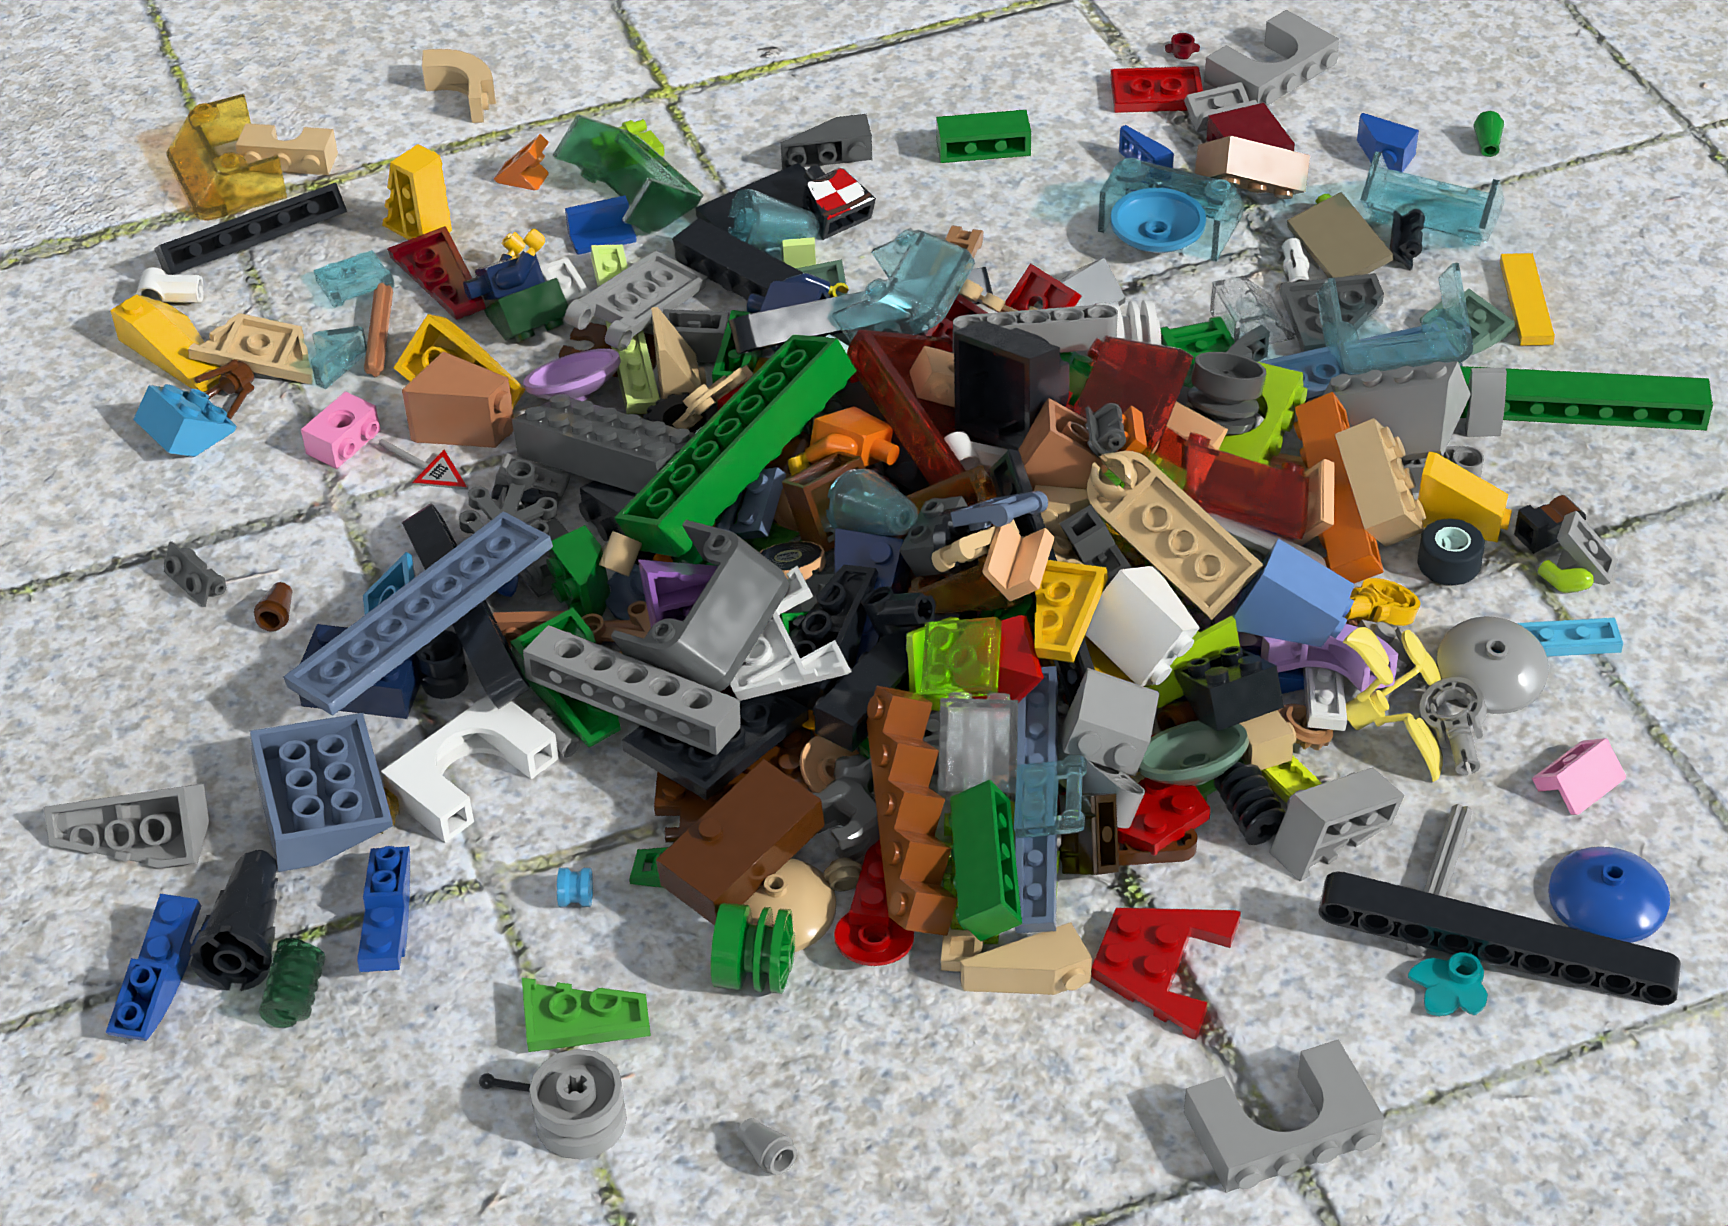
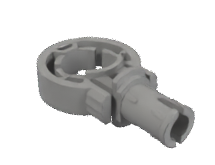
(1456, 725)

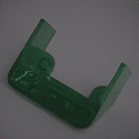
(631, 169)

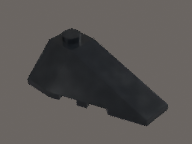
(834, 617)

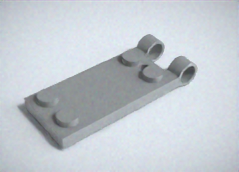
(632, 293)

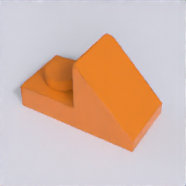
(524, 167)

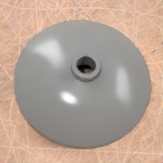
(1505, 678)

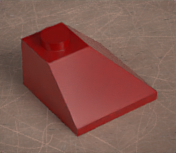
(1018, 660)

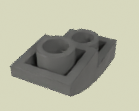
(1252, 344)

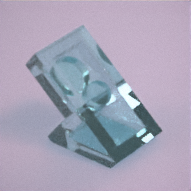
(336, 353)

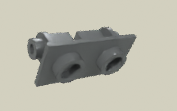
(1105, 429)
(192, 574)

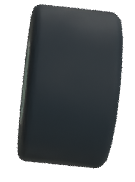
(1450, 551)

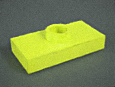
(1289, 778)

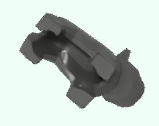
(850, 804)

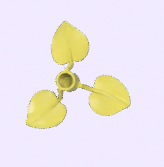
(1371, 705)

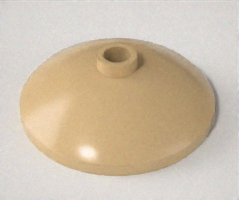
(803, 891)

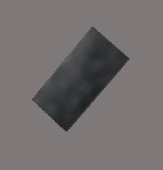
(784, 185)

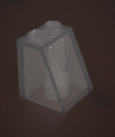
(977, 743)

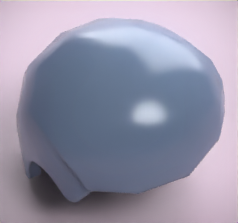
(624, 592)

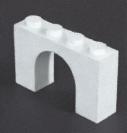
(480, 729)

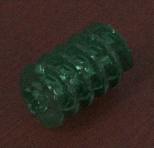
(291, 983)

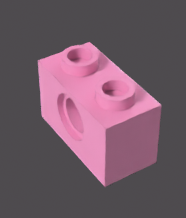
(340, 430)

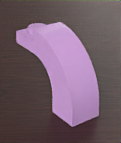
(1332, 655)

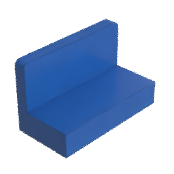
(599, 224)

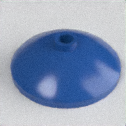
(1609, 893)

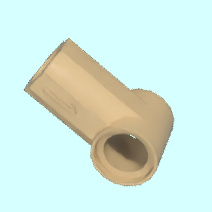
(620, 553)

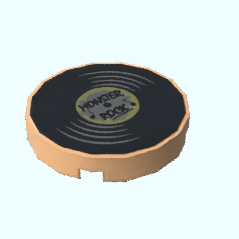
(803, 554)

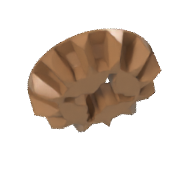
(1305, 735)

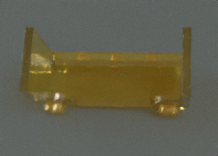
(226, 182)

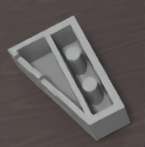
(1331, 817)

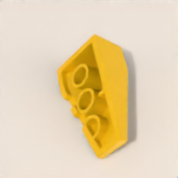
(440, 335)
(163, 338)

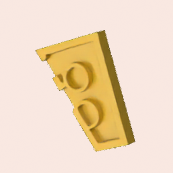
(1066, 607)

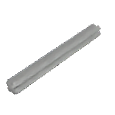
(1445, 860)

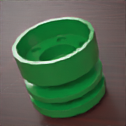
(752, 948)

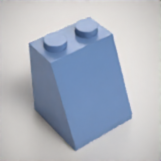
(1294, 599)

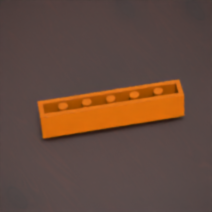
(1349, 546)

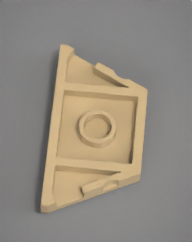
(260, 343)

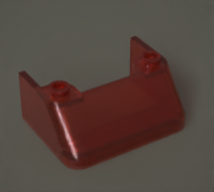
(1239, 486)

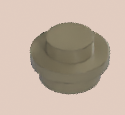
(843, 874)

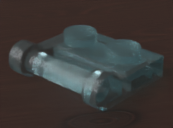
(352, 277)
(1038, 797)

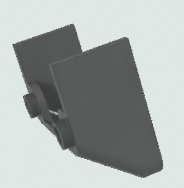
(724, 618)

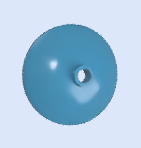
(1158, 220)

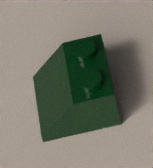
(529, 310)

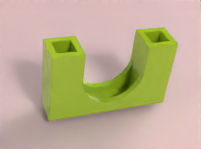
(1277, 404)

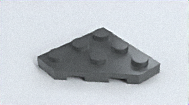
(1358, 300)

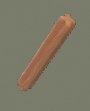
(378, 330)

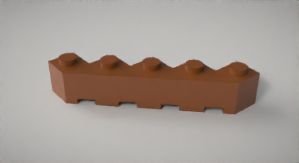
(908, 812)

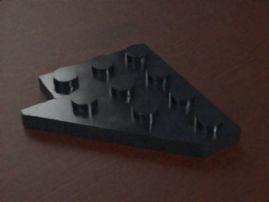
(763, 725)

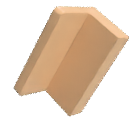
(1017, 563)

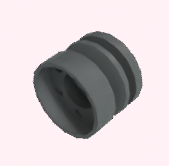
(1227, 390)

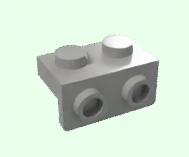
(1215, 101)

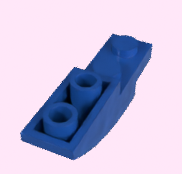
(386, 909)
(158, 971)

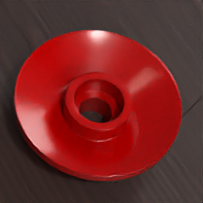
(872, 942)

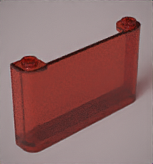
(920, 424)

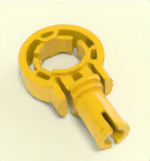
(1383, 602)

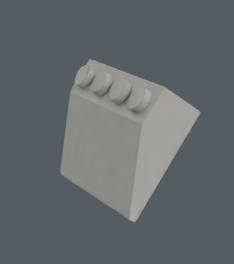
(1414, 402)

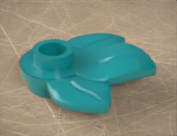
(1448, 987)

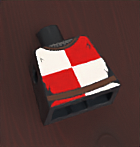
(836, 200)

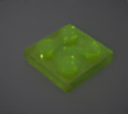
(961, 657)

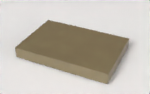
(1339, 238)

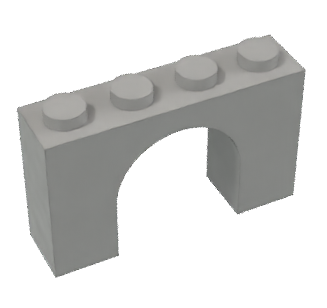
(1304, 45)
(1249, 1153)

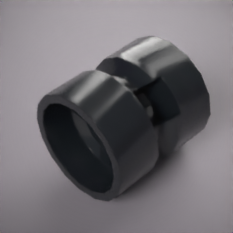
(443, 666)

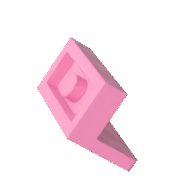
(1582, 774)

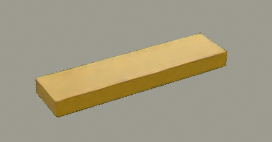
(1526, 299)

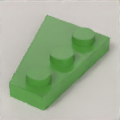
(576, 1017)

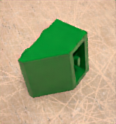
(577, 572)

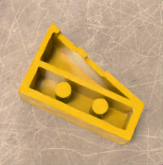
(417, 194)

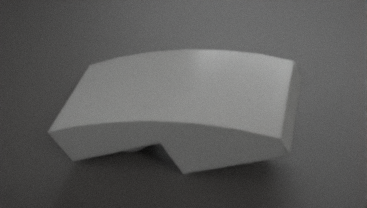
(1486, 402)

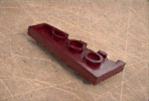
(439, 270)

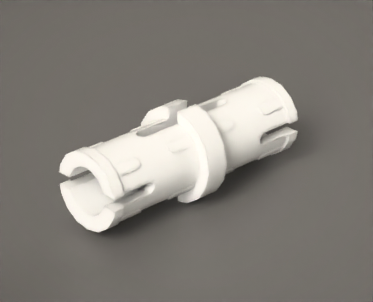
(1295, 262)

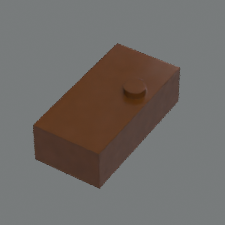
(740, 841)

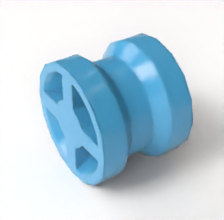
(574, 887)

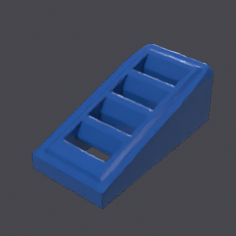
(1143, 148)

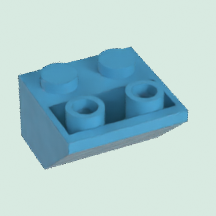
(182, 419)

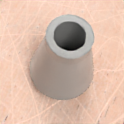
(770, 1149)

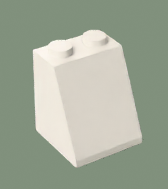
(1142, 625)

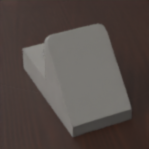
(1584, 549)

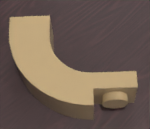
(462, 73)

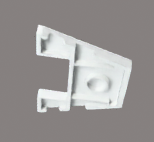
(774, 661)

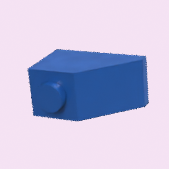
(1392, 139)

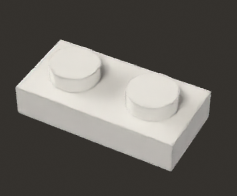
(568, 278)

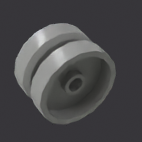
(578, 1104)

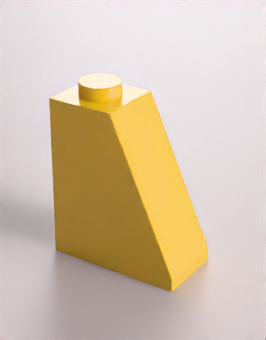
(1460, 495)

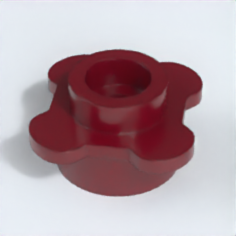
(1182, 45)

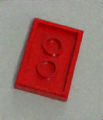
(1153, 88)

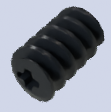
(1250, 802)

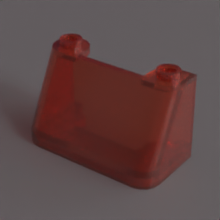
(1135, 375)

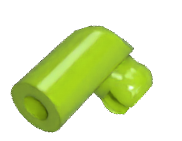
(1566, 580)

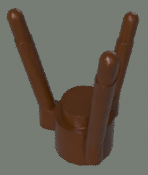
(235, 378)

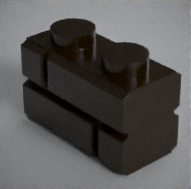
(1096, 846)

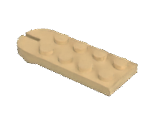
(1171, 531)

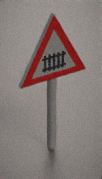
(438, 473)

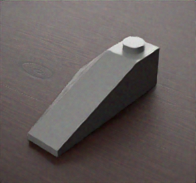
(142, 827)

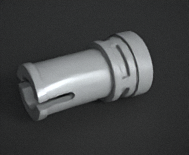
(566, 741)

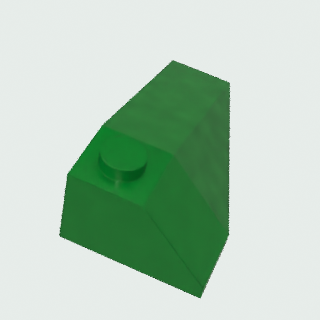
(585, 720)

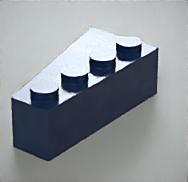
(873, 552)

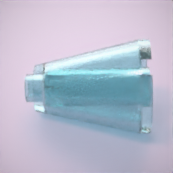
(768, 221)
(869, 505)

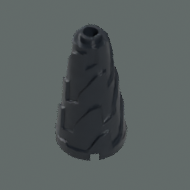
(239, 932)

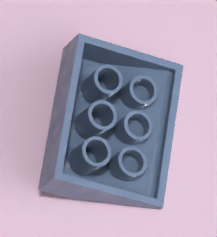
(318, 788)

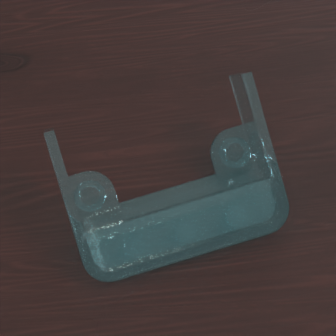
(1216, 196)
(1446, 206)
(919, 289)
(1443, 338)

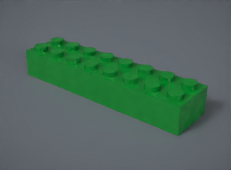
(736, 443)

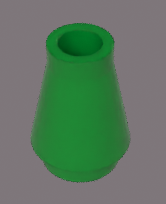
(1489, 131)

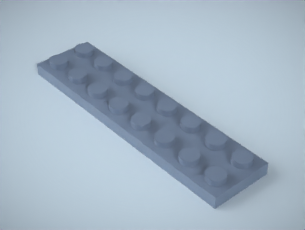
(417, 613)

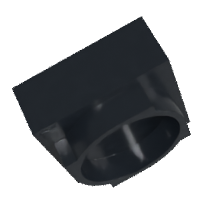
(1004, 381)

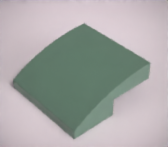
(1486, 322)

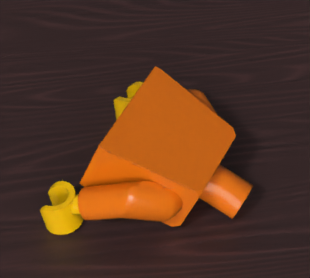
(849, 432)

